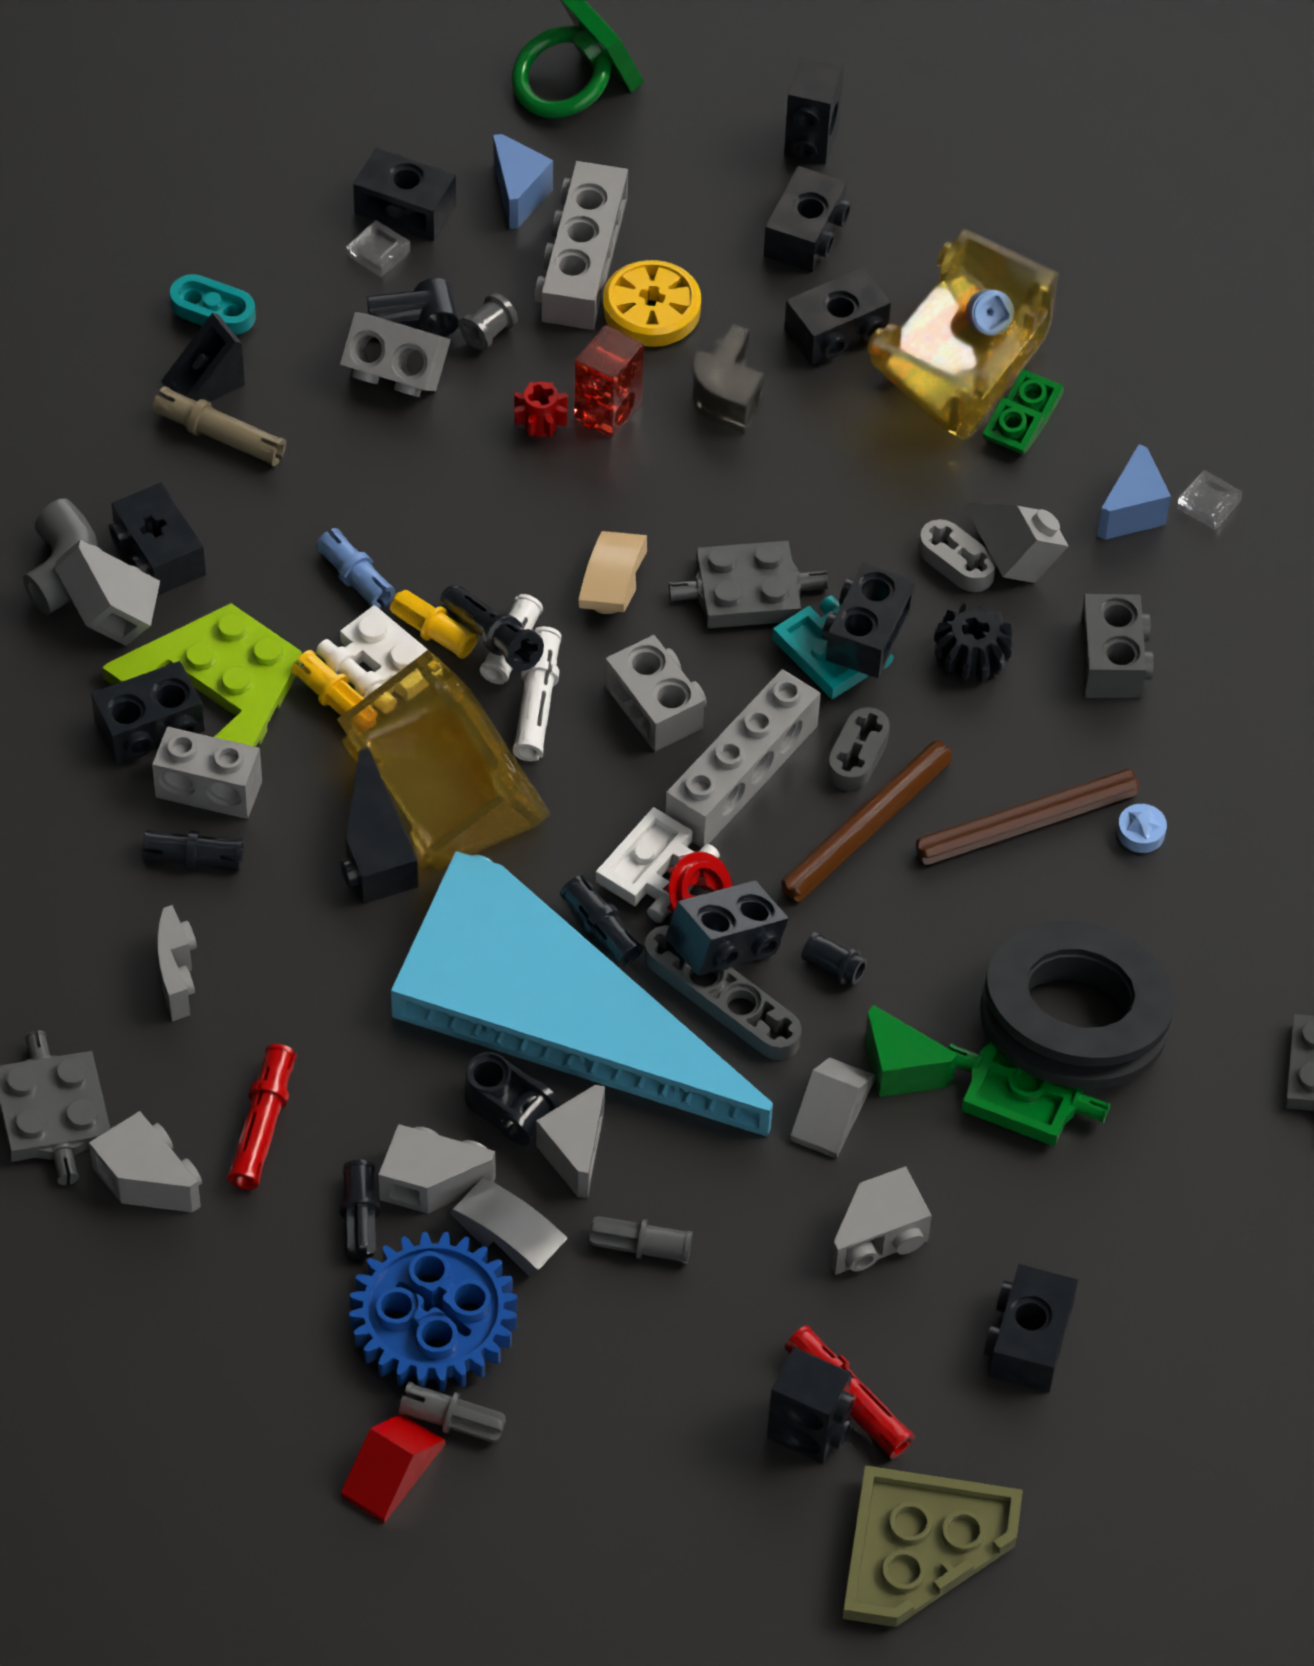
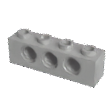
(583, 245)
(744, 757)

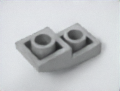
(174, 955)

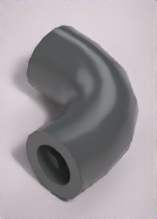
(60, 527)

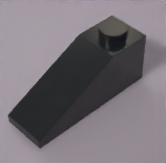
(377, 846)

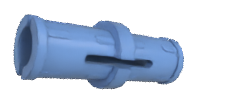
(355, 568)

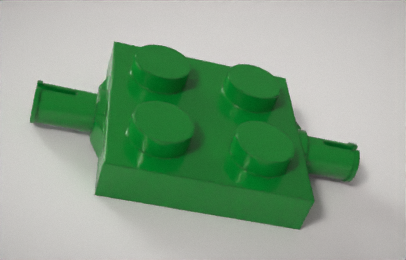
(1019, 1100)

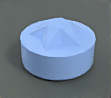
(989, 312)
(1141, 828)

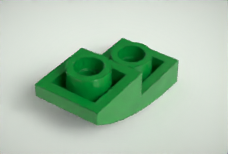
(1024, 412)

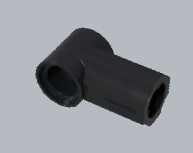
(426, 308)

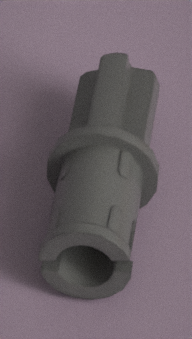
(641, 1238)
(452, 1413)

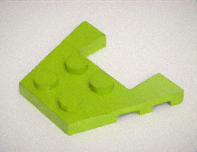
(228, 661)

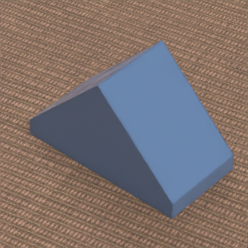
(522, 178)
(1137, 499)

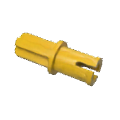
(434, 623)
(329, 686)

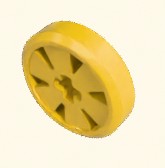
(675, 309)

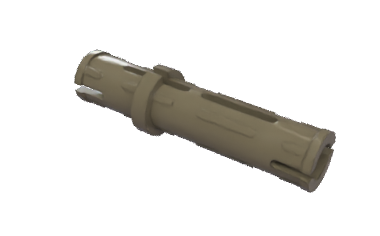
(202, 418)

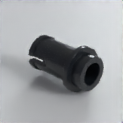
(835, 958)

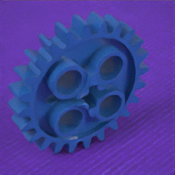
(433, 1311)

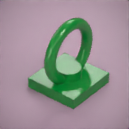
(595, 43)

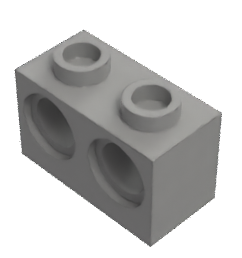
(397, 344)
(648, 696)
(207, 772)

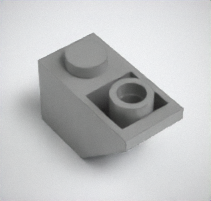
(108, 592)
(143, 1169)
(432, 1170)
(881, 1220)

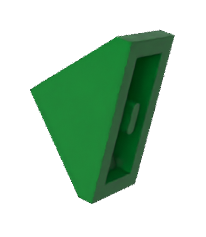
(905, 1057)

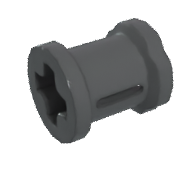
(488, 321)

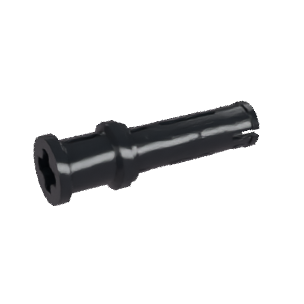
(500, 633)

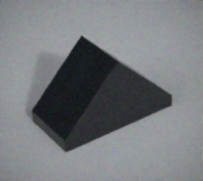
(209, 363)

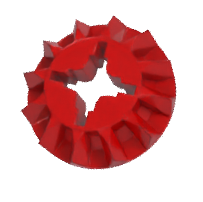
(699, 870)

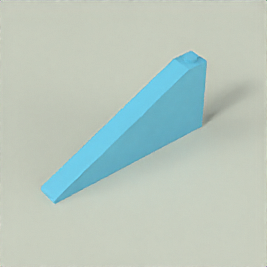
(527, 984)

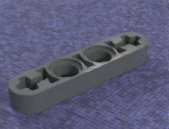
(716, 997)

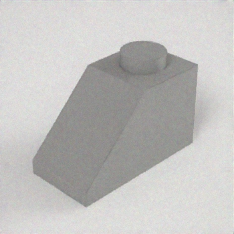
(1018, 538)

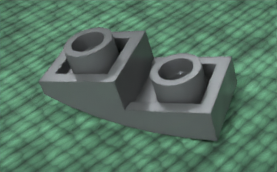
(515, 1226)

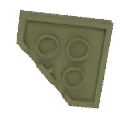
(922, 1540)

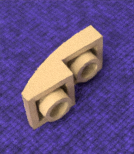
(612, 572)

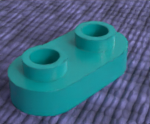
(211, 296)

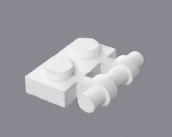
(371, 640)
(644, 857)

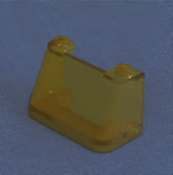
(947, 363)
(443, 762)

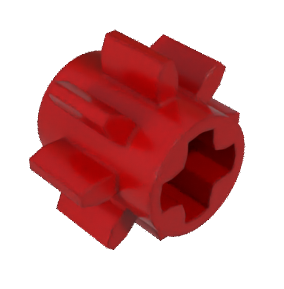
(540, 409)

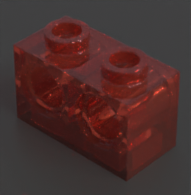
(608, 381)

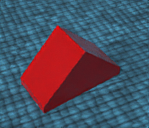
(390, 1465)

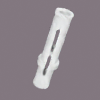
(537, 698)

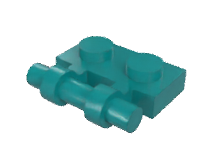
(803, 643)

